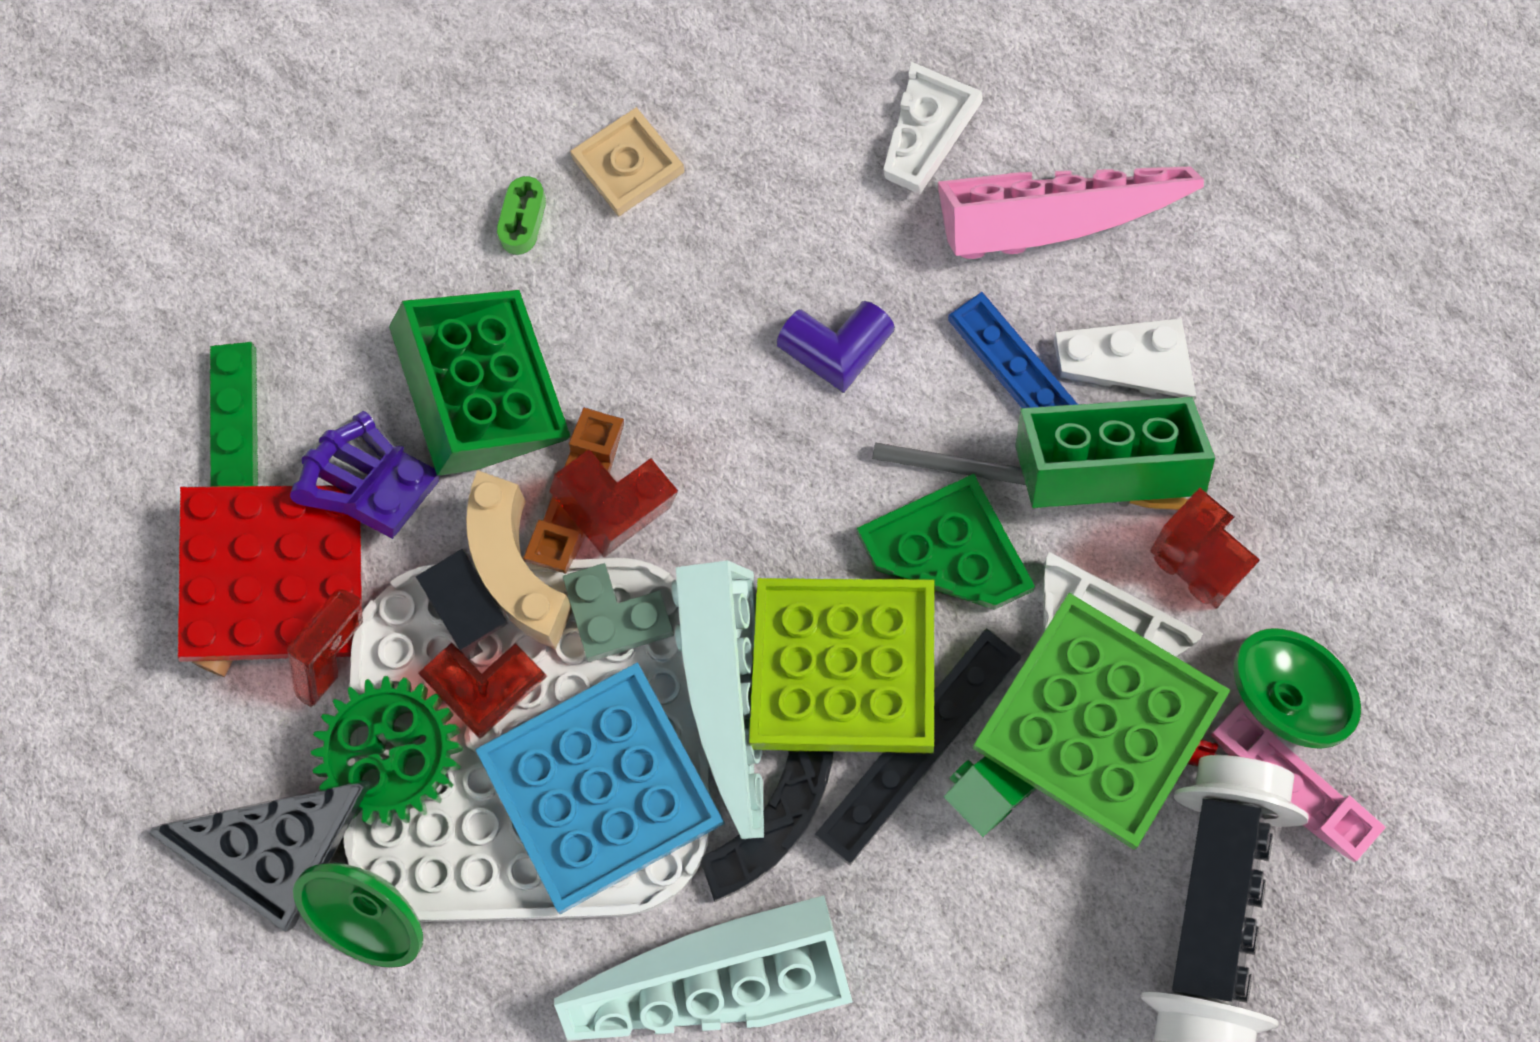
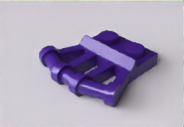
(386, 495)

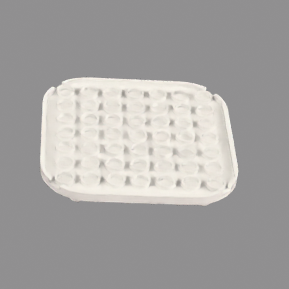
(465, 852)

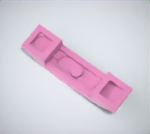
(1331, 817)

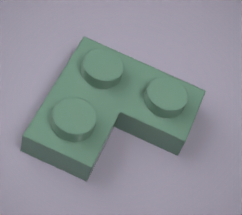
(613, 626)

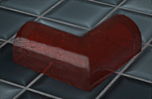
(316, 645)
(484, 697)

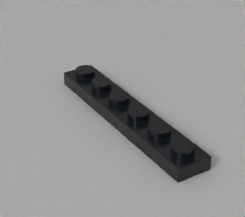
(898, 773)

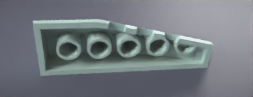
(717, 653)
(737, 971)

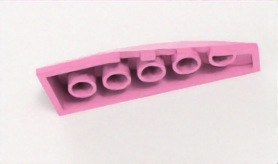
(1021, 213)

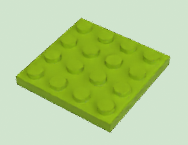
(843, 665)

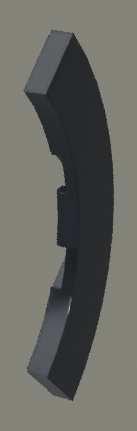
(785, 821)

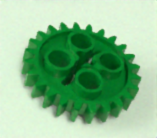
(378, 712)

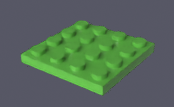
(1101, 720)

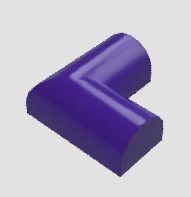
(837, 355)

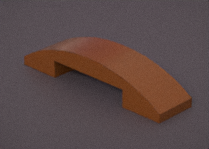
(557, 535)

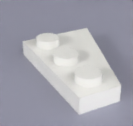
(929, 124)
(1129, 355)

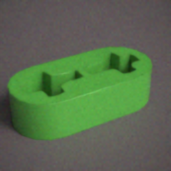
(513, 213)

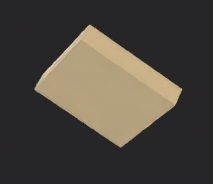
(627, 161)

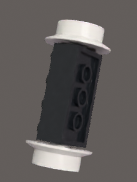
(1237, 808)

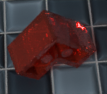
(610, 509)
(1202, 550)

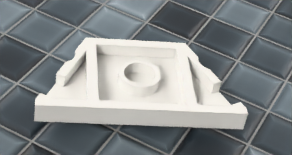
(1140, 617)

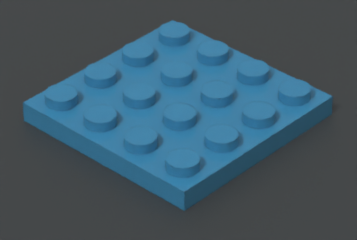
(599, 788)

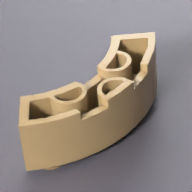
(494, 544)

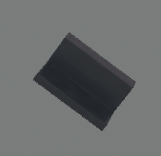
(462, 602)

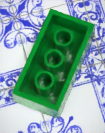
(1113, 452)

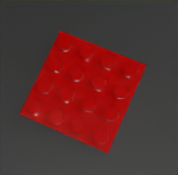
(258, 570)

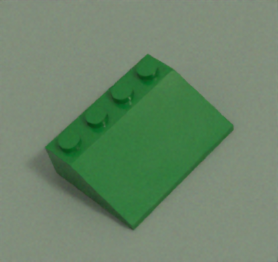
(476, 379)

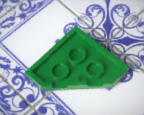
(949, 540)

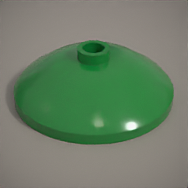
(1296, 688)
(359, 914)

